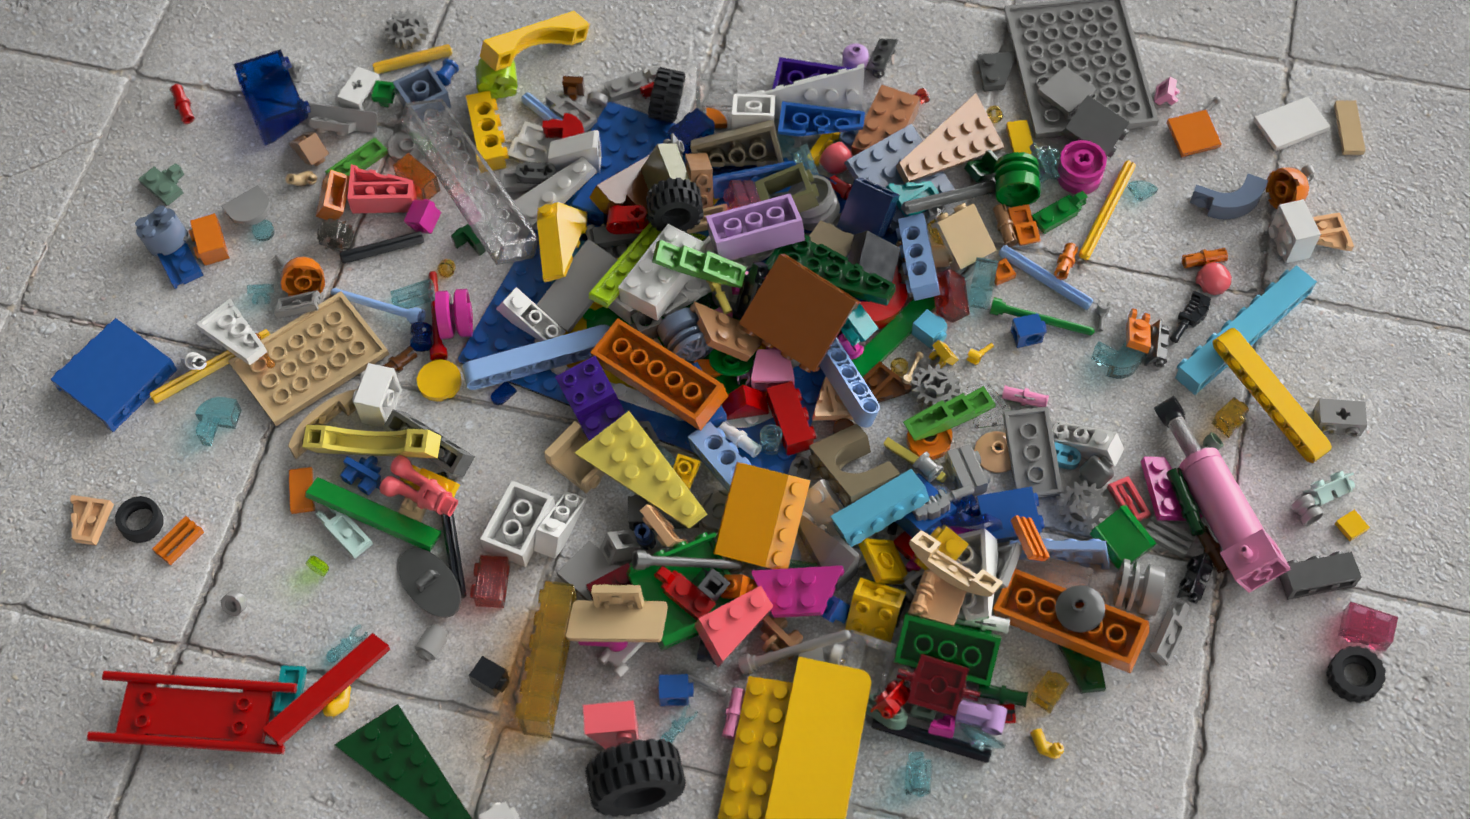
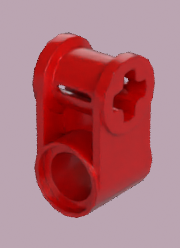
(625, 219)

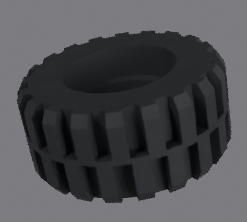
(635, 777)

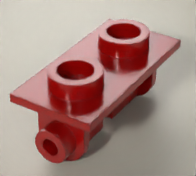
(891, 701)

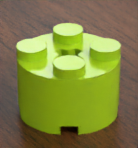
(499, 83)

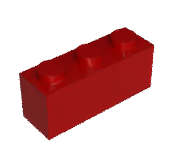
(790, 417)

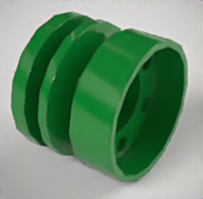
(1017, 179)

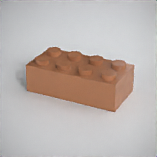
(887, 115)

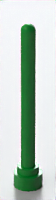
(1000, 307)

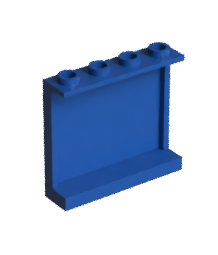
(114, 374)

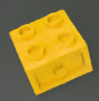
(875, 609)

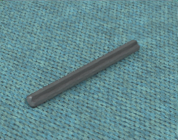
(948, 197)

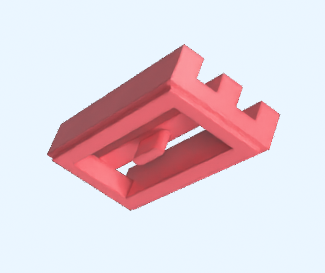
(1136, 496)

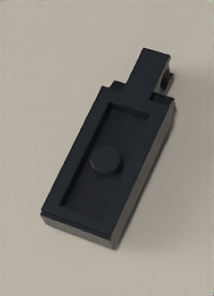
(750, 287)

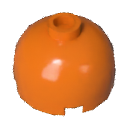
(1286, 186)
(302, 276)

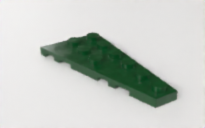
(837, 270)
(401, 762)

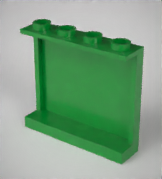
(678, 623)

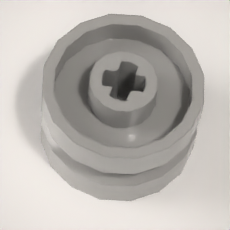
(828, 204)

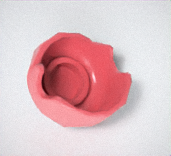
(834, 158)
(1214, 278)

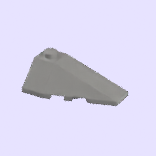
(828, 550)

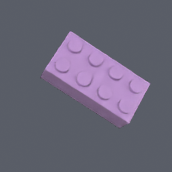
(755, 227)

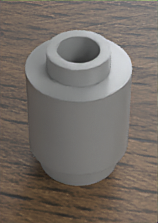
(431, 642)

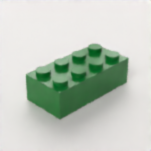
(951, 644)

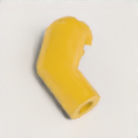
(339, 704)
(1046, 748)

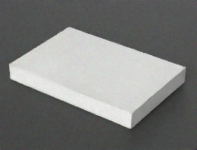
(1291, 123)

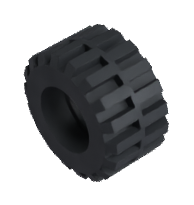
(666, 94)
(674, 203)

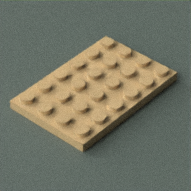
(310, 358)

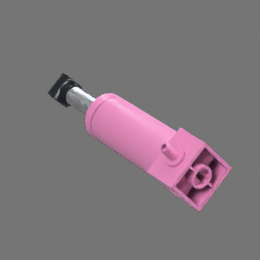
(1245, 544)

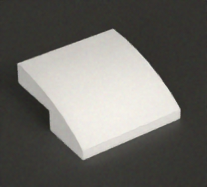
(530, 144)

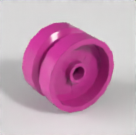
(1081, 167)
(452, 313)

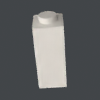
(569, 149)

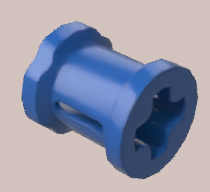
(447, 70)

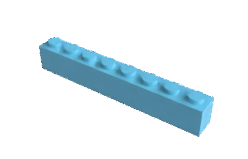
(1251, 322)

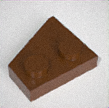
(885, 383)

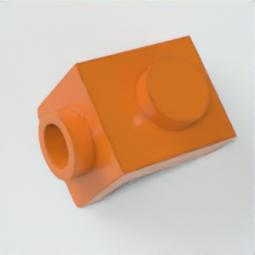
(738, 586)

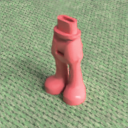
(431, 494)

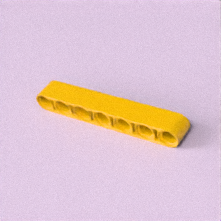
(1272, 395)

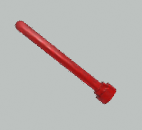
(438, 350)

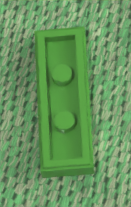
(362, 157)

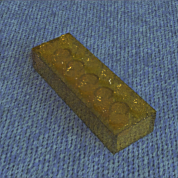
(547, 661)

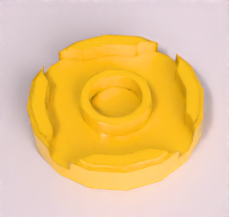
(439, 380)

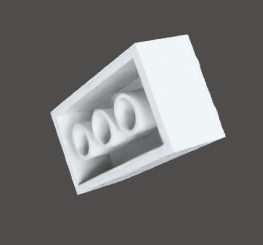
(652, 286)

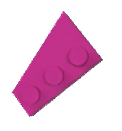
(1160, 489)

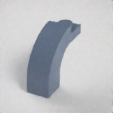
(1231, 204)

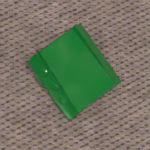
(1123, 536)

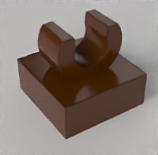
(573, 86)

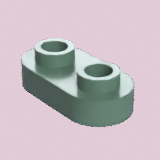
(896, 723)

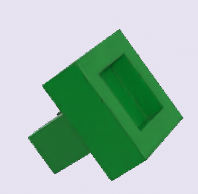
(383, 93)

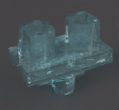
(1047, 161)
(918, 775)

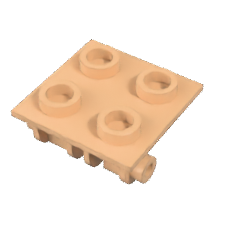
(937, 599)

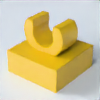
(944, 353)

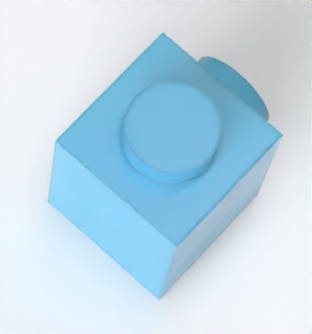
(929, 328)

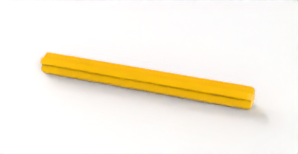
(1106, 210)
(195, 375)

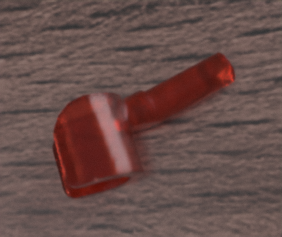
(923, 94)

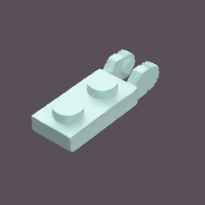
(346, 532)

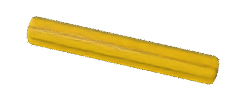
(412, 59)

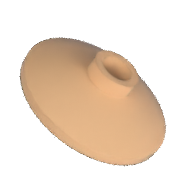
(992, 459)

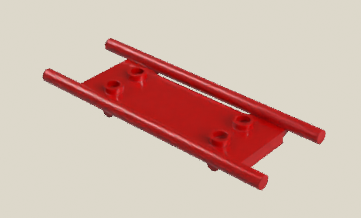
(194, 716)

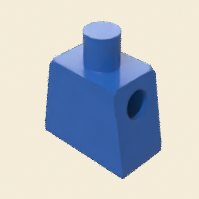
(585, 204)

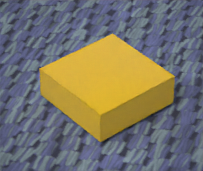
(1352, 525)

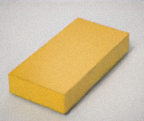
(1019, 136)

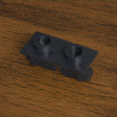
(1197, 569)

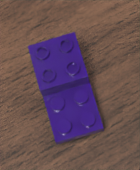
(590, 396)

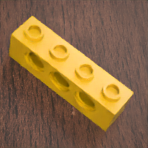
(485, 129)

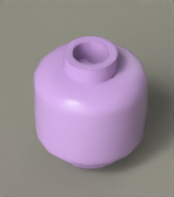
(855, 55)

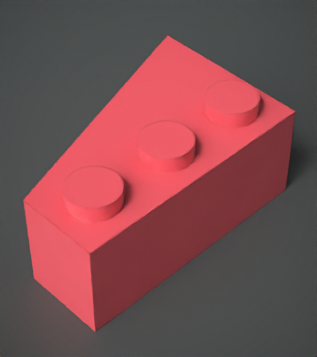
(379, 193)
(732, 623)
(611, 723)

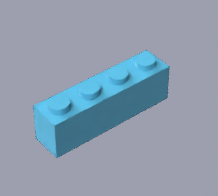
(880, 508)

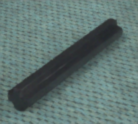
(381, 247)

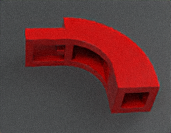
(884, 314)

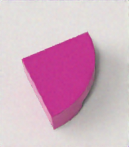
(943, 727)

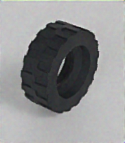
(1343, 687)

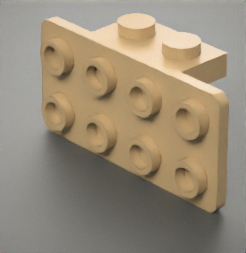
(617, 616)

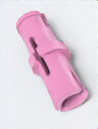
(1040, 399)
(733, 713)

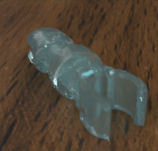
(346, 644)
(678, 726)

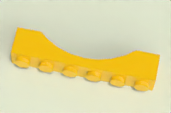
(562, 29)

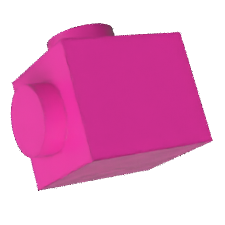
(422, 216)

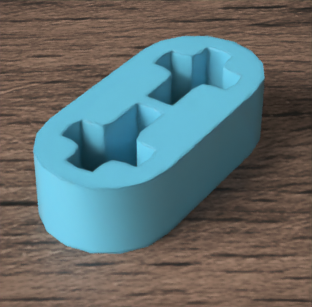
(1063, 452)

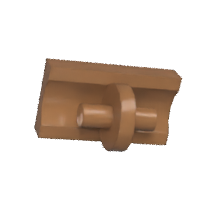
(775, 637)

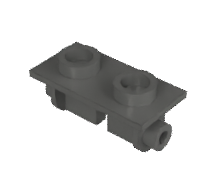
(881, 56)
(1159, 338)

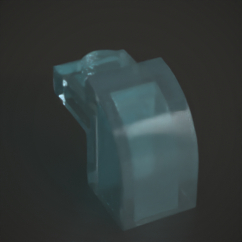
(982, 283)
(1121, 363)
(214, 414)

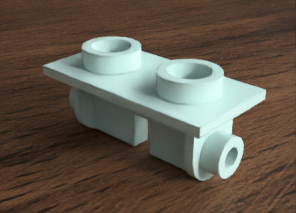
(1338, 483)

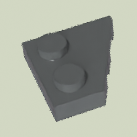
(995, 69)

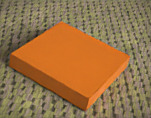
(1193, 133)

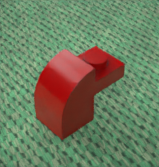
(563, 128)

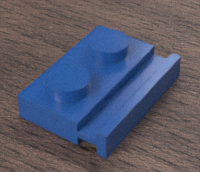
(181, 266)

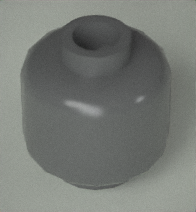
(1096, 471)

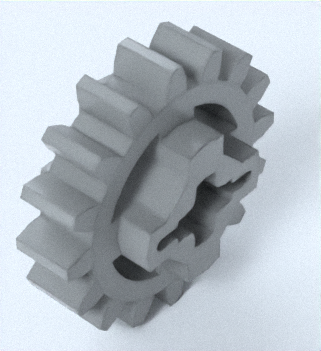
(406, 29)
(935, 387)
(1094, 502)

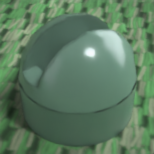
(1212, 441)

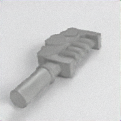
(941, 503)

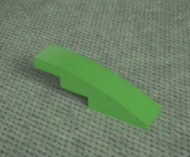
(698, 264)
(949, 414)

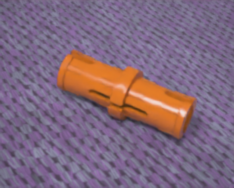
(1204, 257)
(1066, 261)

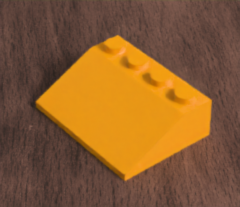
(761, 516)

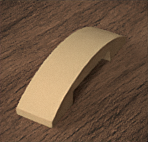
(321, 416)
(951, 571)

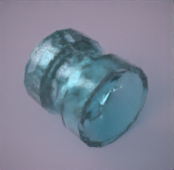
(773, 444)

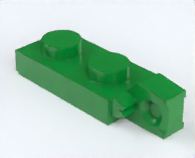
(1059, 212)

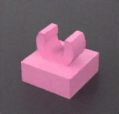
(1166, 91)

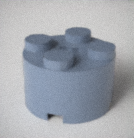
(161, 231)

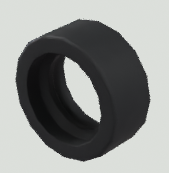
(132, 505)

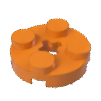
(935, 448)

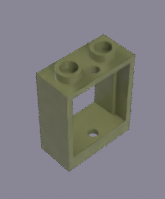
(803, 200)

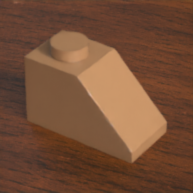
(309, 148)

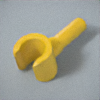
(975, 356)

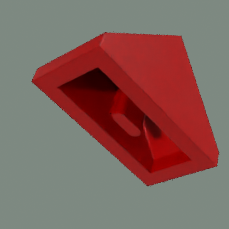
(745, 403)

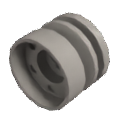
(1139, 587)

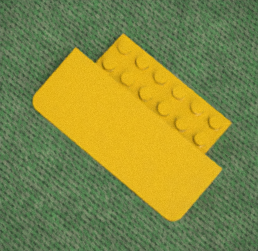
(797, 744)

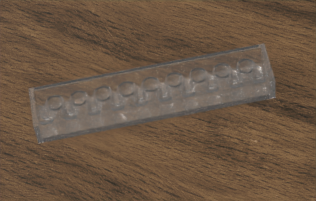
(470, 181)

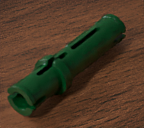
(1189, 509)

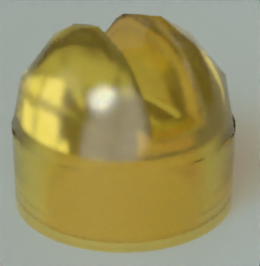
(999, 114)
(443, 266)
(903, 364)

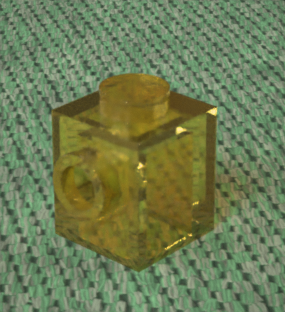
(1049, 691)

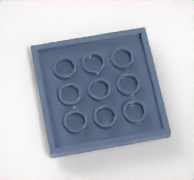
(880, 162)

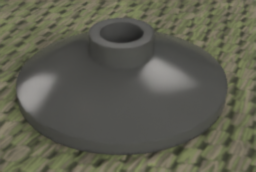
(1080, 619)

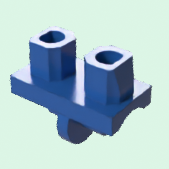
(364, 469)

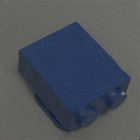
(868, 209)

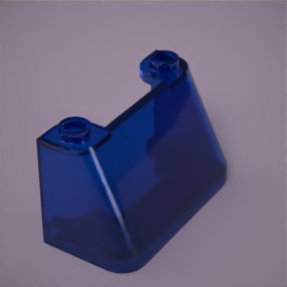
(271, 95)

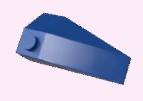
(813, 120)

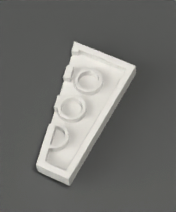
(555, 189)

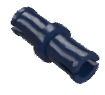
(645, 536)

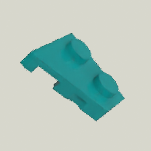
(912, 191)

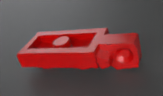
(684, 593)

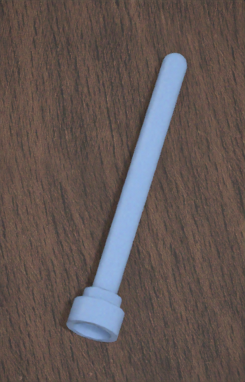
(412, 315)

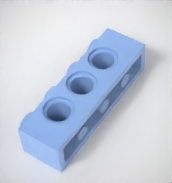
(918, 257)
(709, 438)

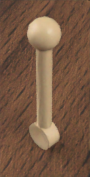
(907, 378)

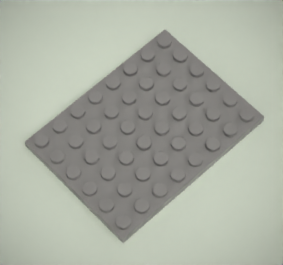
(1091, 41)

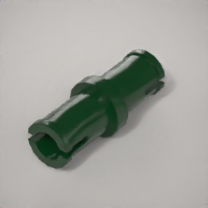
(1003, 695)

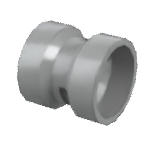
(1307, 510)

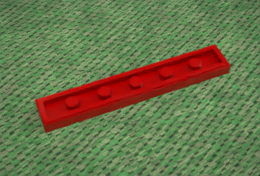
(325, 689)

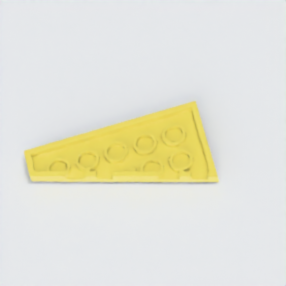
(636, 463)

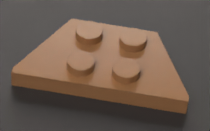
(725, 333)

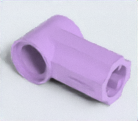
(989, 717)

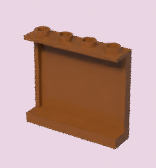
(798, 313)

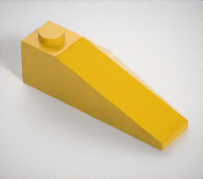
(558, 237)

